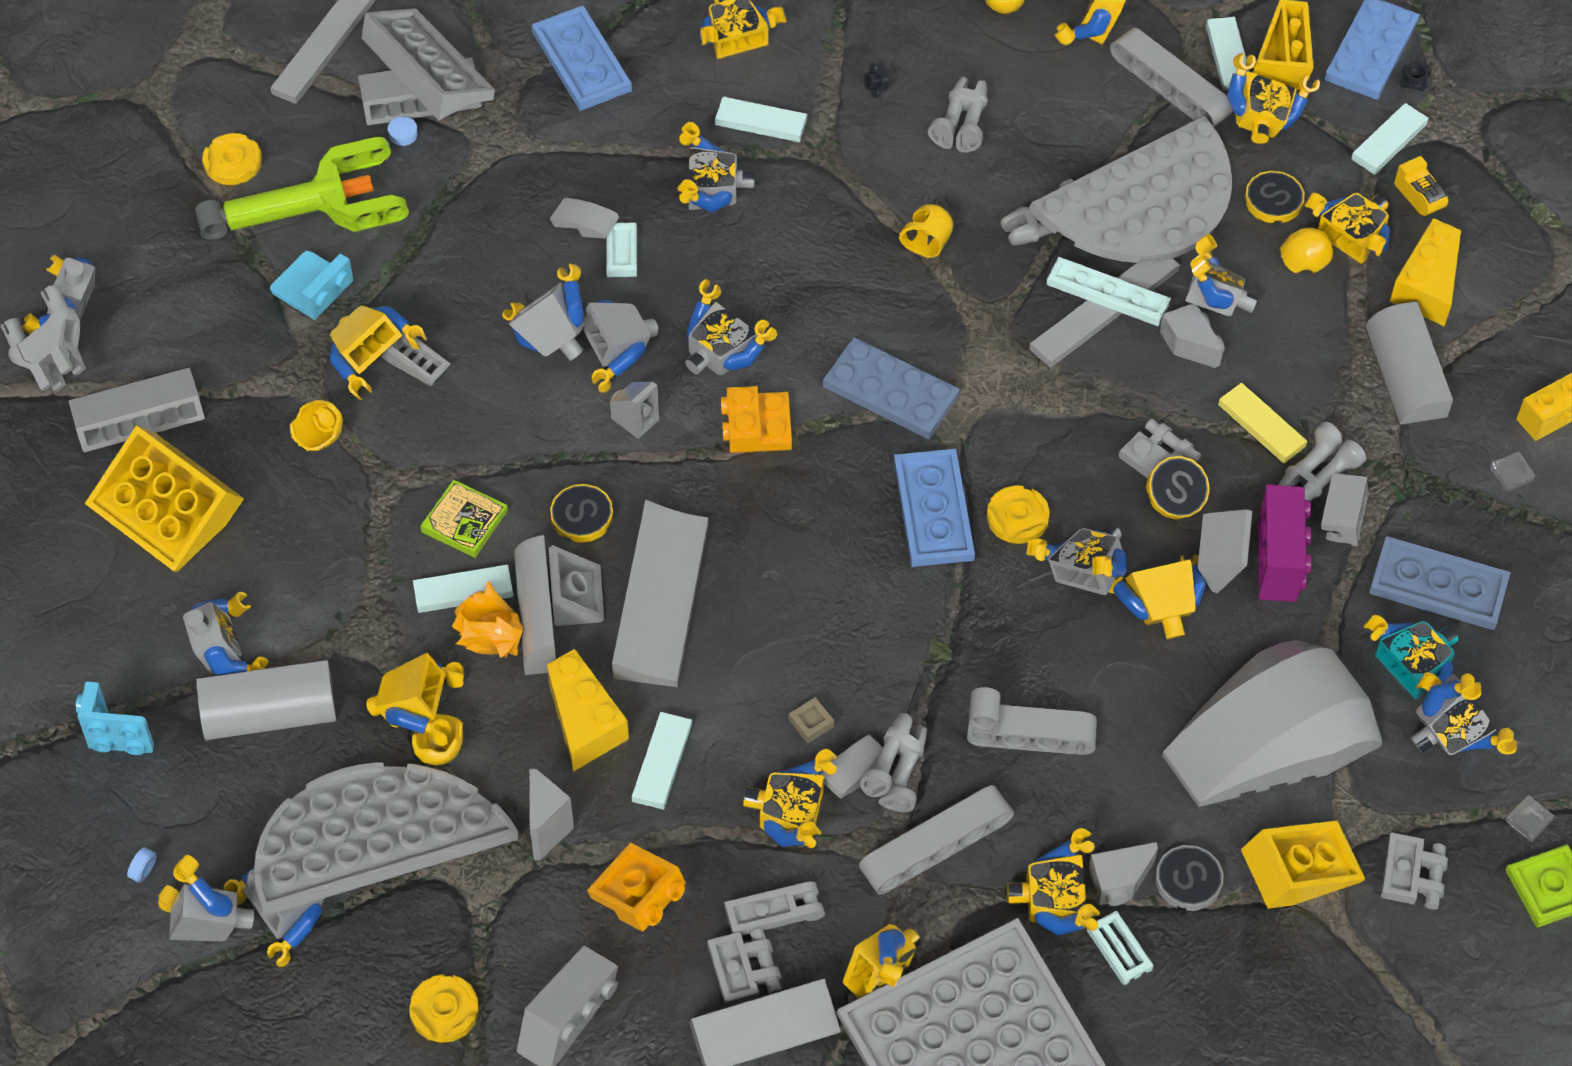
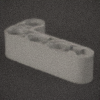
(1028, 726)

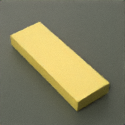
(1262, 423)

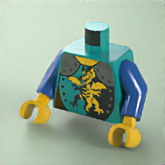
(1414, 652)

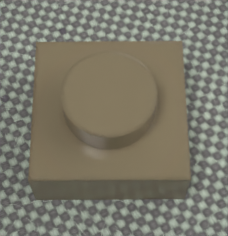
(811, 720)

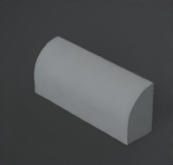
(389, 98)
(1409, 363)
(149, 403)
(534, 605)
(266, 700)
(765, 1025)

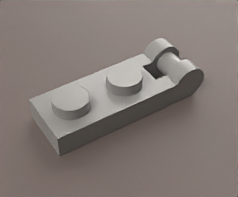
(774, 908)

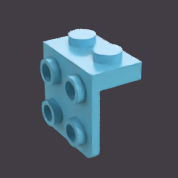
(313, 283)
(110, 731)

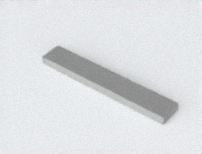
(319, 49)
(1092, 317)

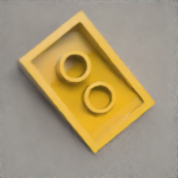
(1301, 862)

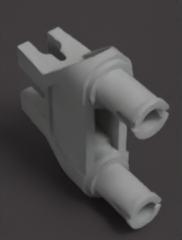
(51, 347)

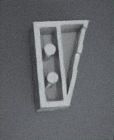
(565, 1007)

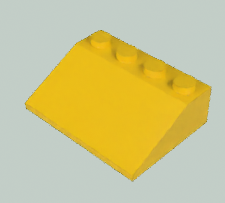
(162, 499)

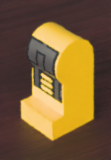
(1420, 187)

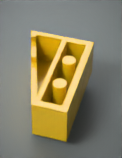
(585, 710)

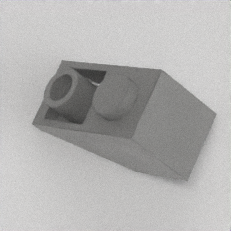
(1191, 337)

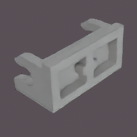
(1345, 508)

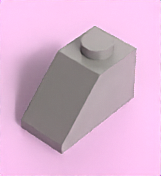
(636, 407)
(1120, 872)

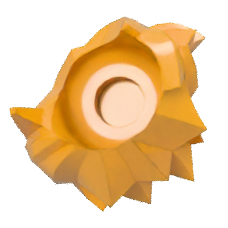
(488, 624)

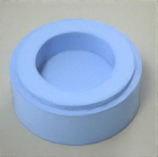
(402, 131)
(142, 865)

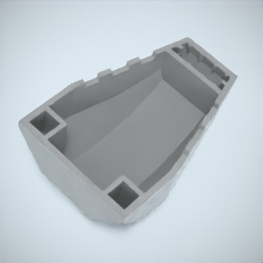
(1273, 723)

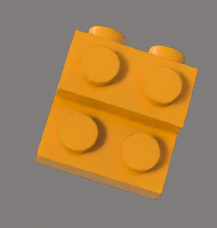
(756, 420)
(638, 887)

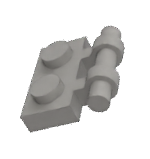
(1145, 452)
(1403, 868)
(734, 970)

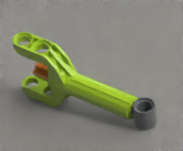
(323, 193)

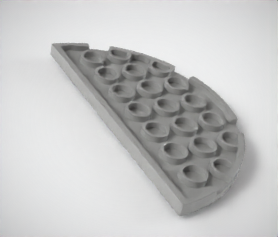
(1148, 200)
(370, 828)

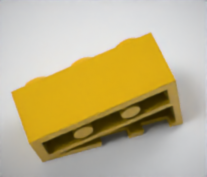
(1287, 45)
(1430, 272)

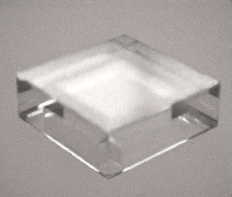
(1512, 471)
(1530, 818)

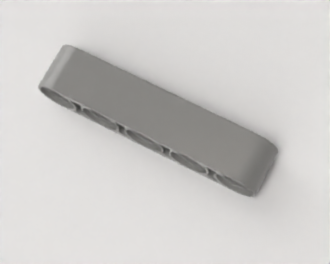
(1170, 77)
(936, 839)

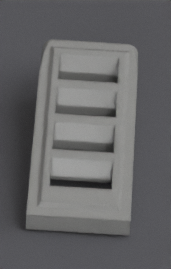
(409, 366)

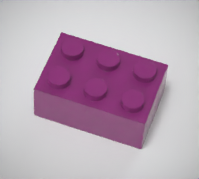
(1283, 543)

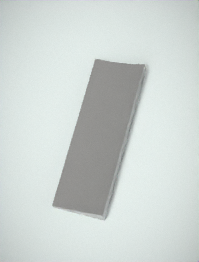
(425, 61)
(659, 596)

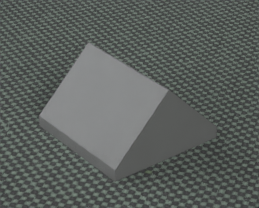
(1224, 546)
(575, 588)
(549, 814)

